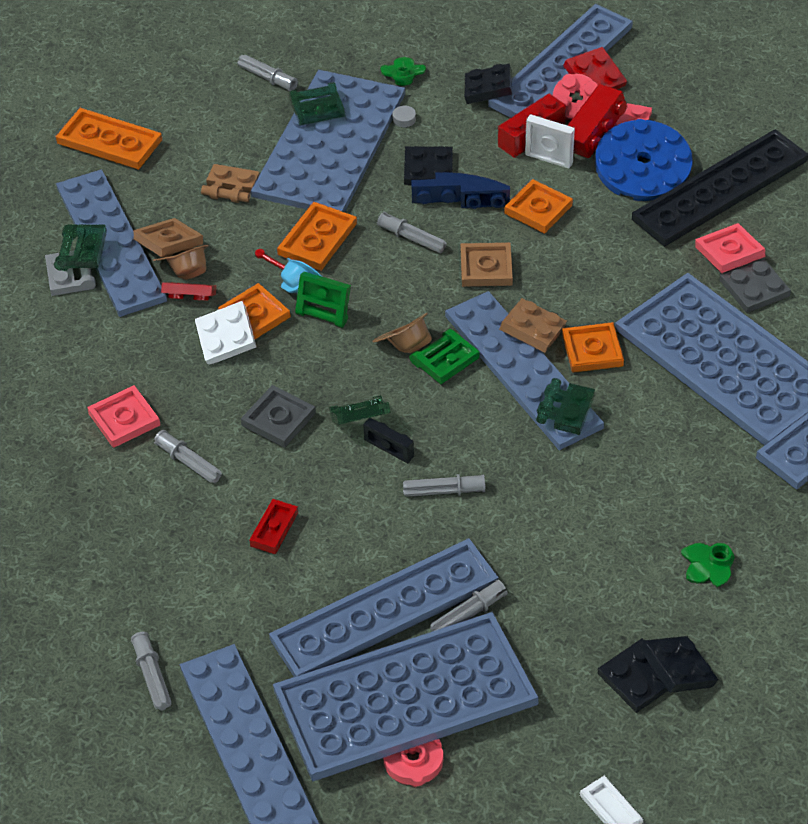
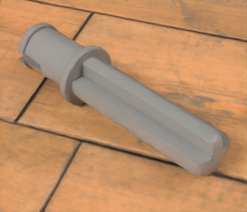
(271, 74)
(402, 228)
(179, 450)
(444, 485)
(472, 606)
(147, 660)

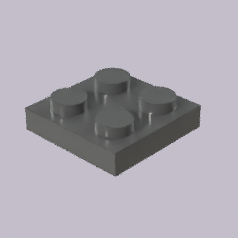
(755, 285)
(278, 416)

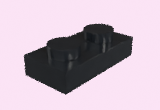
(389, 440)

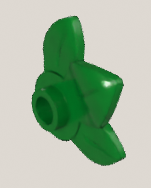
(403, 70)
(706, 566)

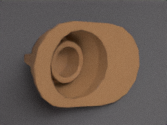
(189, 263)
(409, 337)

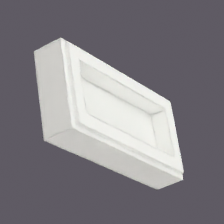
(609, 803)

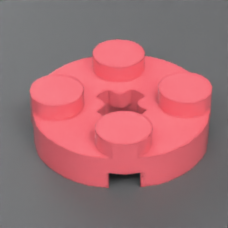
(570, 85)
(416, 771)

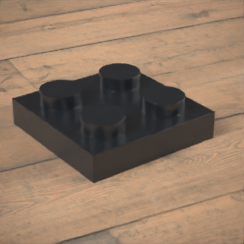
(488, 83)
(425, 161)
(678, 664)
(633, 677)

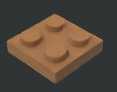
(168, 237)
(486, 264)
(533, 325)

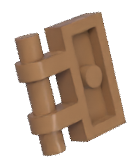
(230, 183)

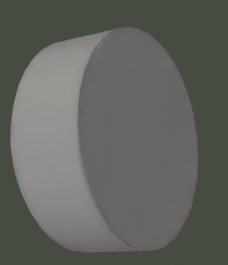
(404, 116)

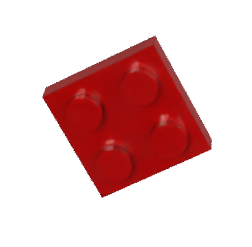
(598, 67)

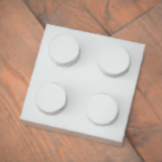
(549, 141)
(225, 333)

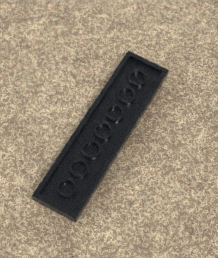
(719, 187)

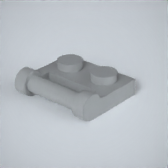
(63, 281)

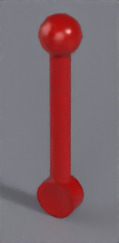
(260, 253)

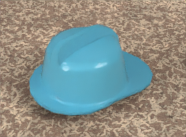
(291, 274)

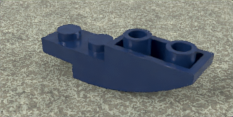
(458, 187)

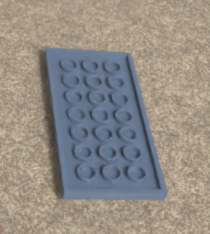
(329, 157)
(721, 356)
(403, 696)

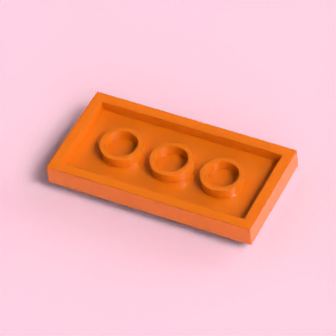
(109, 138)

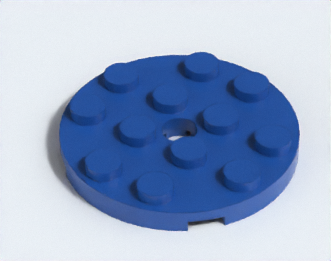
(619, 154)

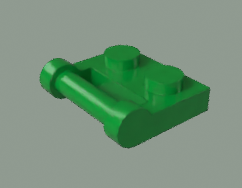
(325, 293)
(449, 360)

